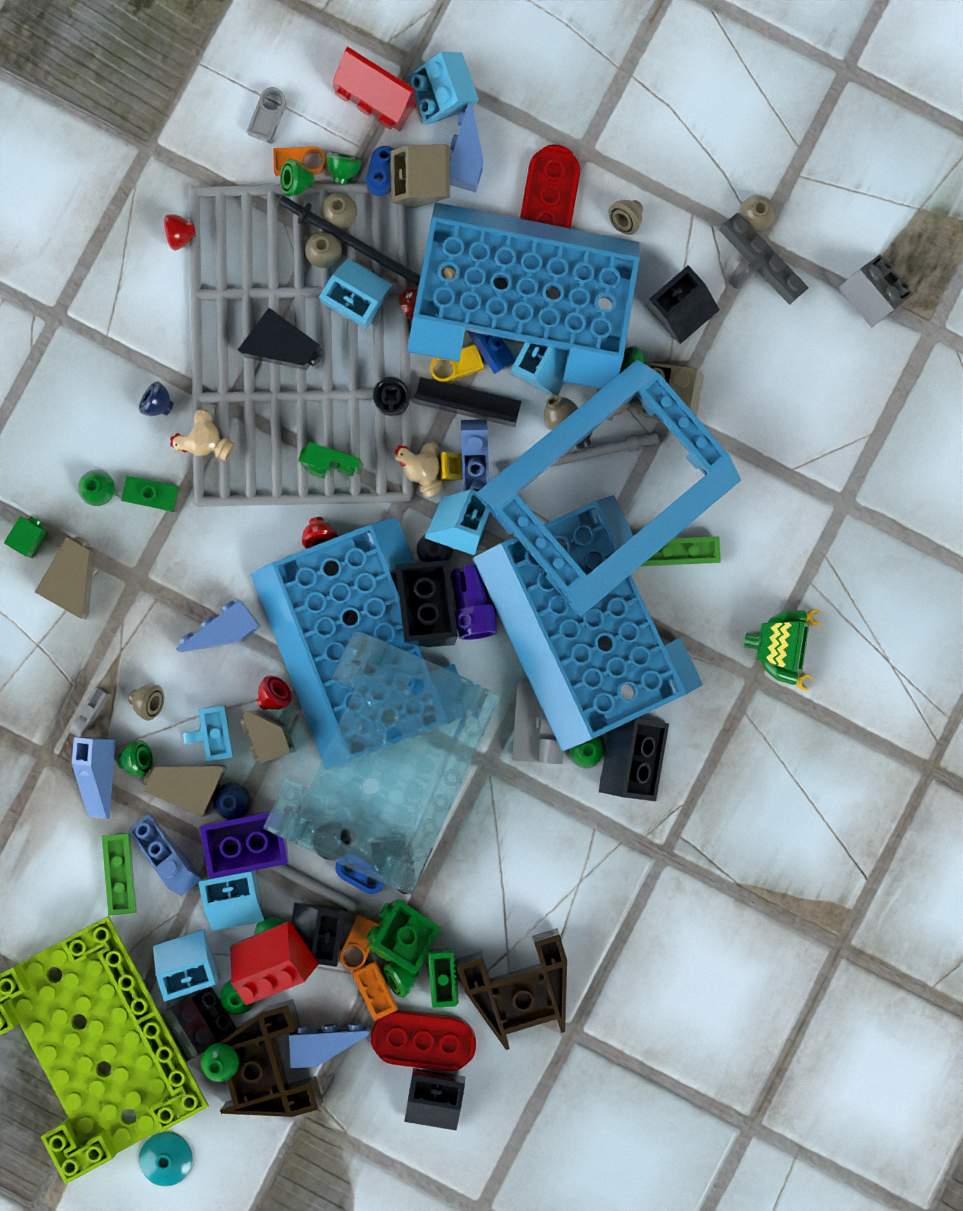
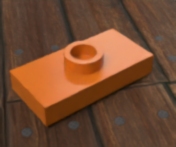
(374, 990)

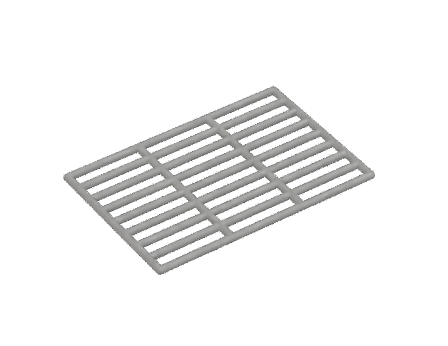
(301, 394)

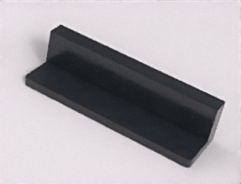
(467, 402)

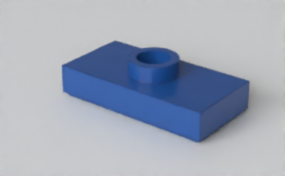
(493, 351)

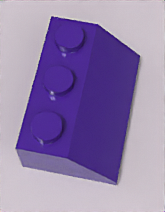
(241, 845)

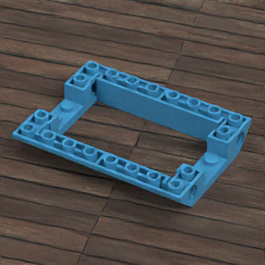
(562, 571)

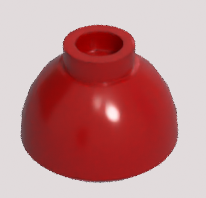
(178, 231)
(317, 532)
(273, 694)

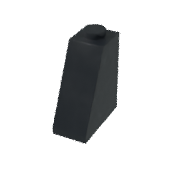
(280, 343)

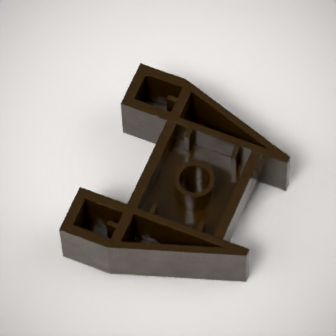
(522, 996)
(260, 1080)

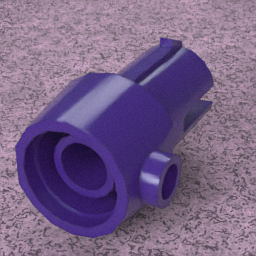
(473, 615)

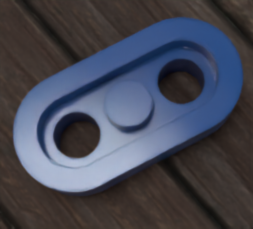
(379, 169)
(358, 880)

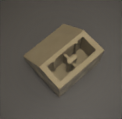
(420, 174)
(683, 380)
(268, 737)

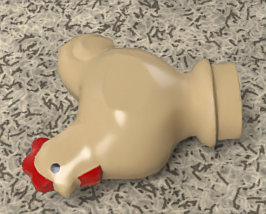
(203, 438)
(421, 467)

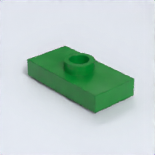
(150, 493)

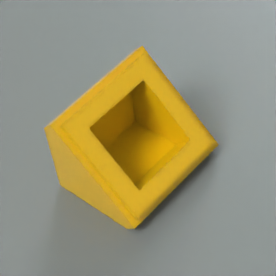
(450, 466)

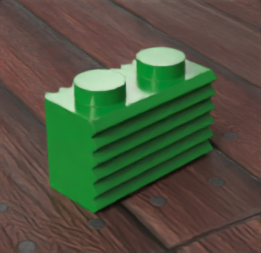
(443, 977)

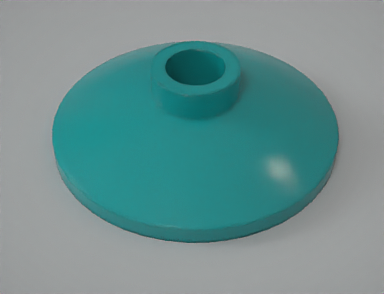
(167, 1146)

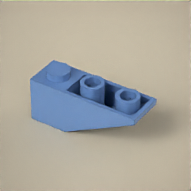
(467, 157)
(474, 454)
(228, 628)
(94, 773)
(165, 856)
(315, 1046)

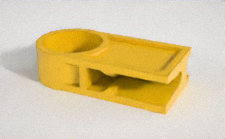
(469, 363)

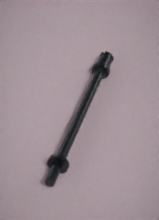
(306, 215)

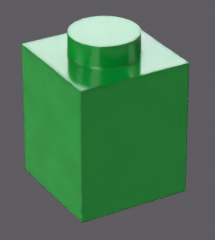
(26, 536)

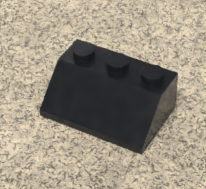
(426, 604)
(634, 759)

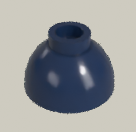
(156, 401)
(231, 800)

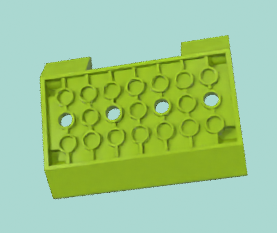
(120, 1030)

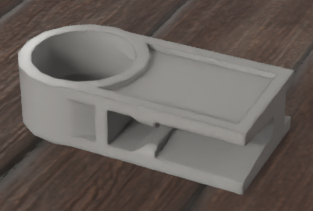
(266, 121)
(89, 712)

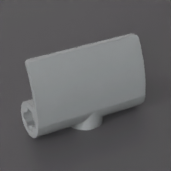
(532, 733)

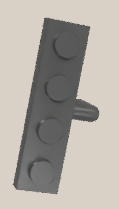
(761, 259)

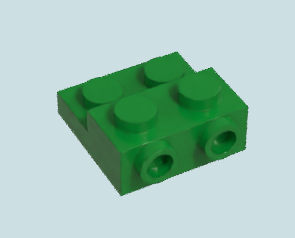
(323, 460)
(402, 936)

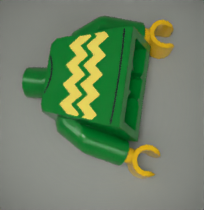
(783, 645)

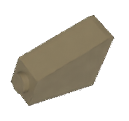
(70, 578)
(185, 785)

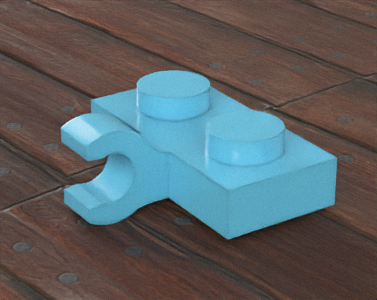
(213, 733)

